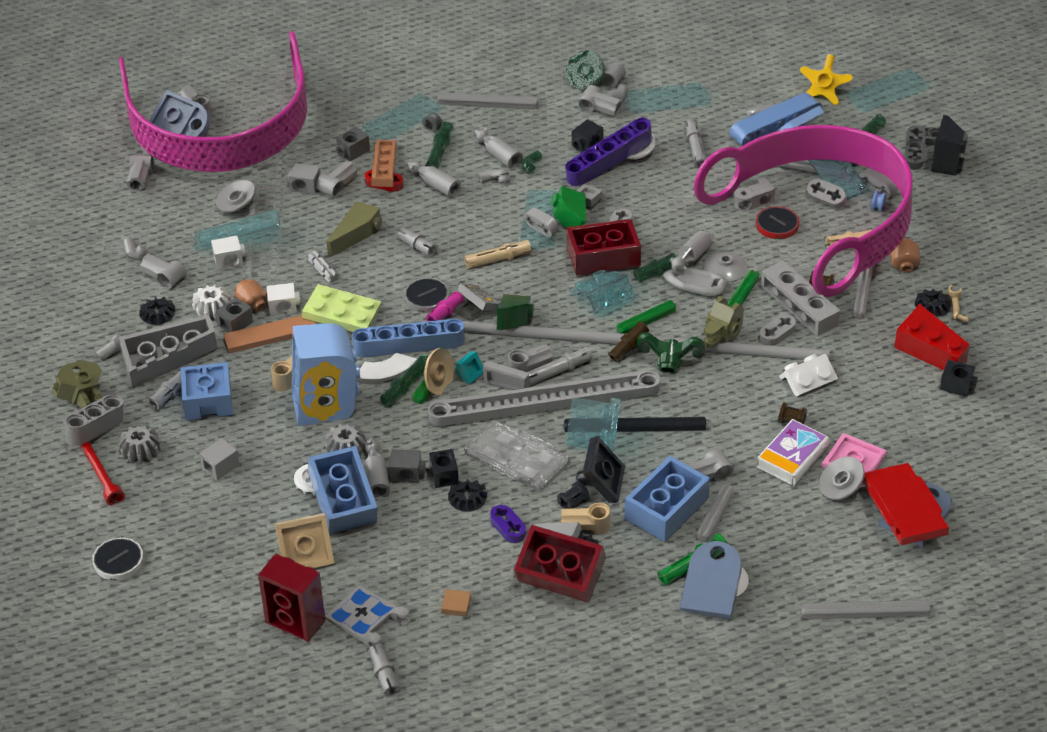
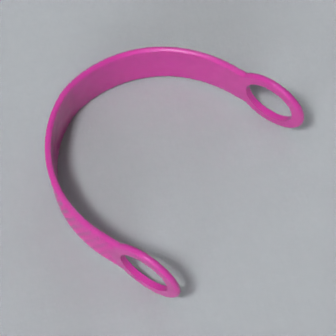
(825, 143)
(224, 152)

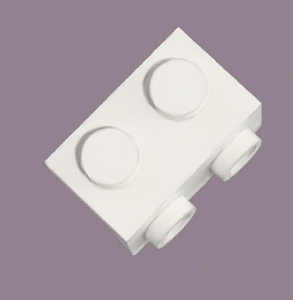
(810, 374)

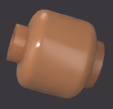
(906, 256)
(252, 293)

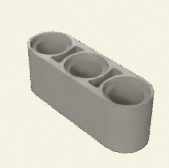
(94, 420)

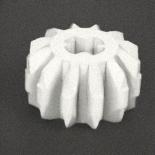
(209, 300)

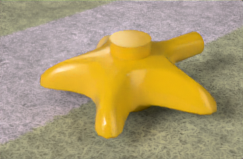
(825, 81)

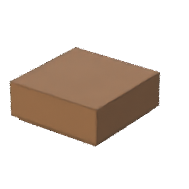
(456, 602)

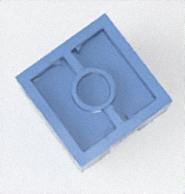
(206, 390)

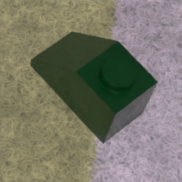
(514, 311)

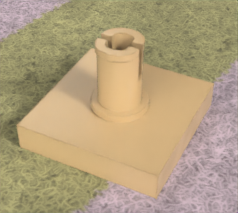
(306, 540)

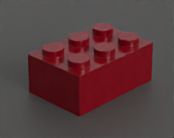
(603, 246)
(560, 563)
(292, 597)

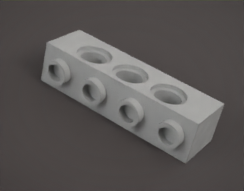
(800, 298)

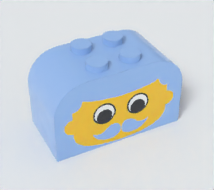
(323, 373)

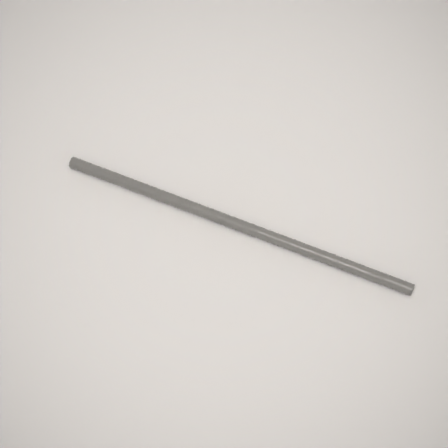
(614, 338)

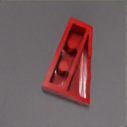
(930, 339)

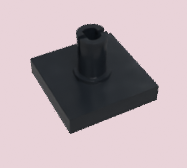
(602, 470)

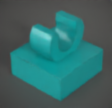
(469, 367)

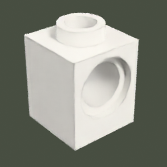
(228, 252)
(282, 299)

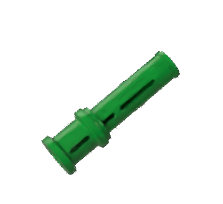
(681, 566)

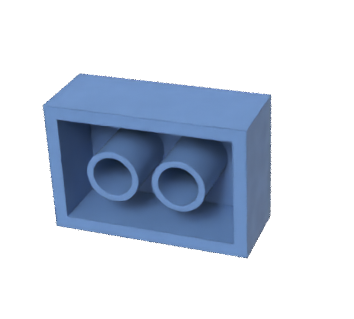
(342, 489)
(667, 498)

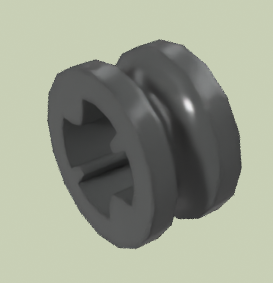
(432, 122)

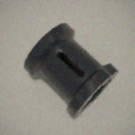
(573, 496)

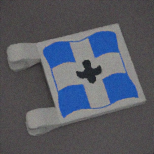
(364, 613)

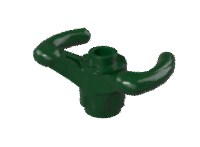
(670, 350)

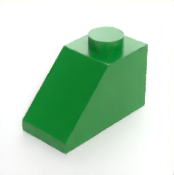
(569, 207)

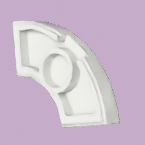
(386, 370)

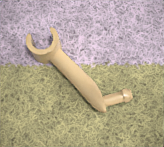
(955, 296)

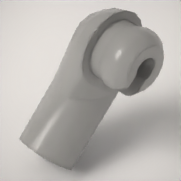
(620, 93)
(500, 174)
(132, 251)
(110, 348)

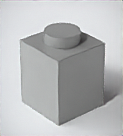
(219, 459)

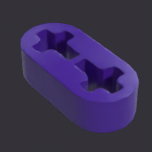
(503, 526)

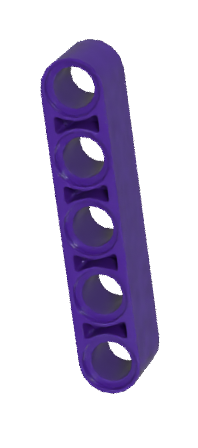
(609, 152)

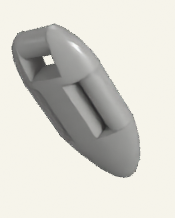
(696, 281)

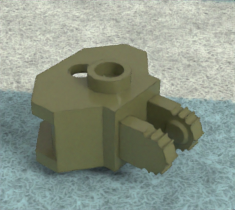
(722, 323)
(78, 386)

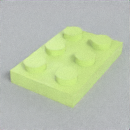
(340, 308)

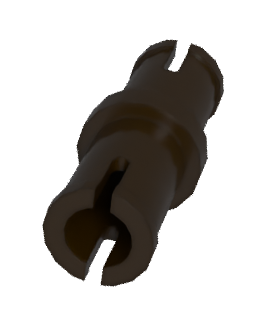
(627, 342)

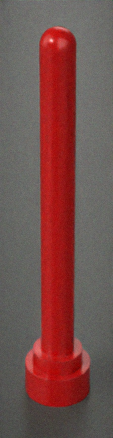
(111, 491)

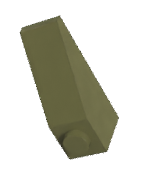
(355, 227)

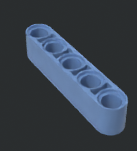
(772, 119)
(408, 337)

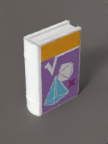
(793, 452)

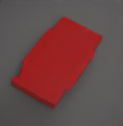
(906, 504)

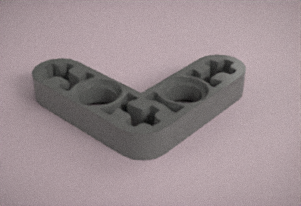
(925, 137)

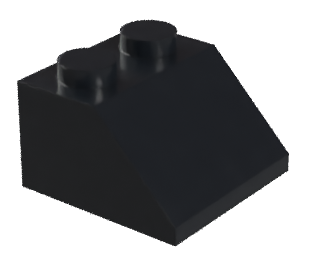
(948, 148)

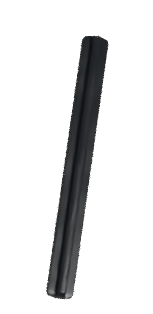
(657, 424)

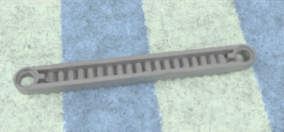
(542, 398)

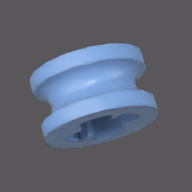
(878, 200)

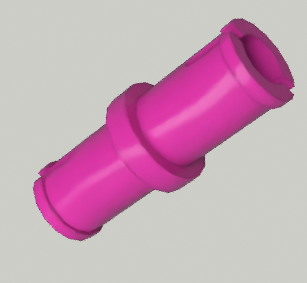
(446, 307)

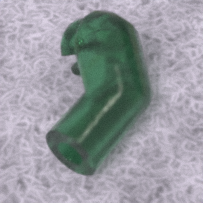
(529, 160)

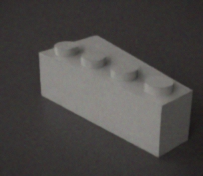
(166, 347)

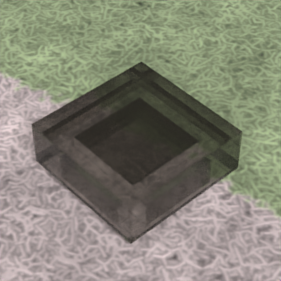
(468, 310)

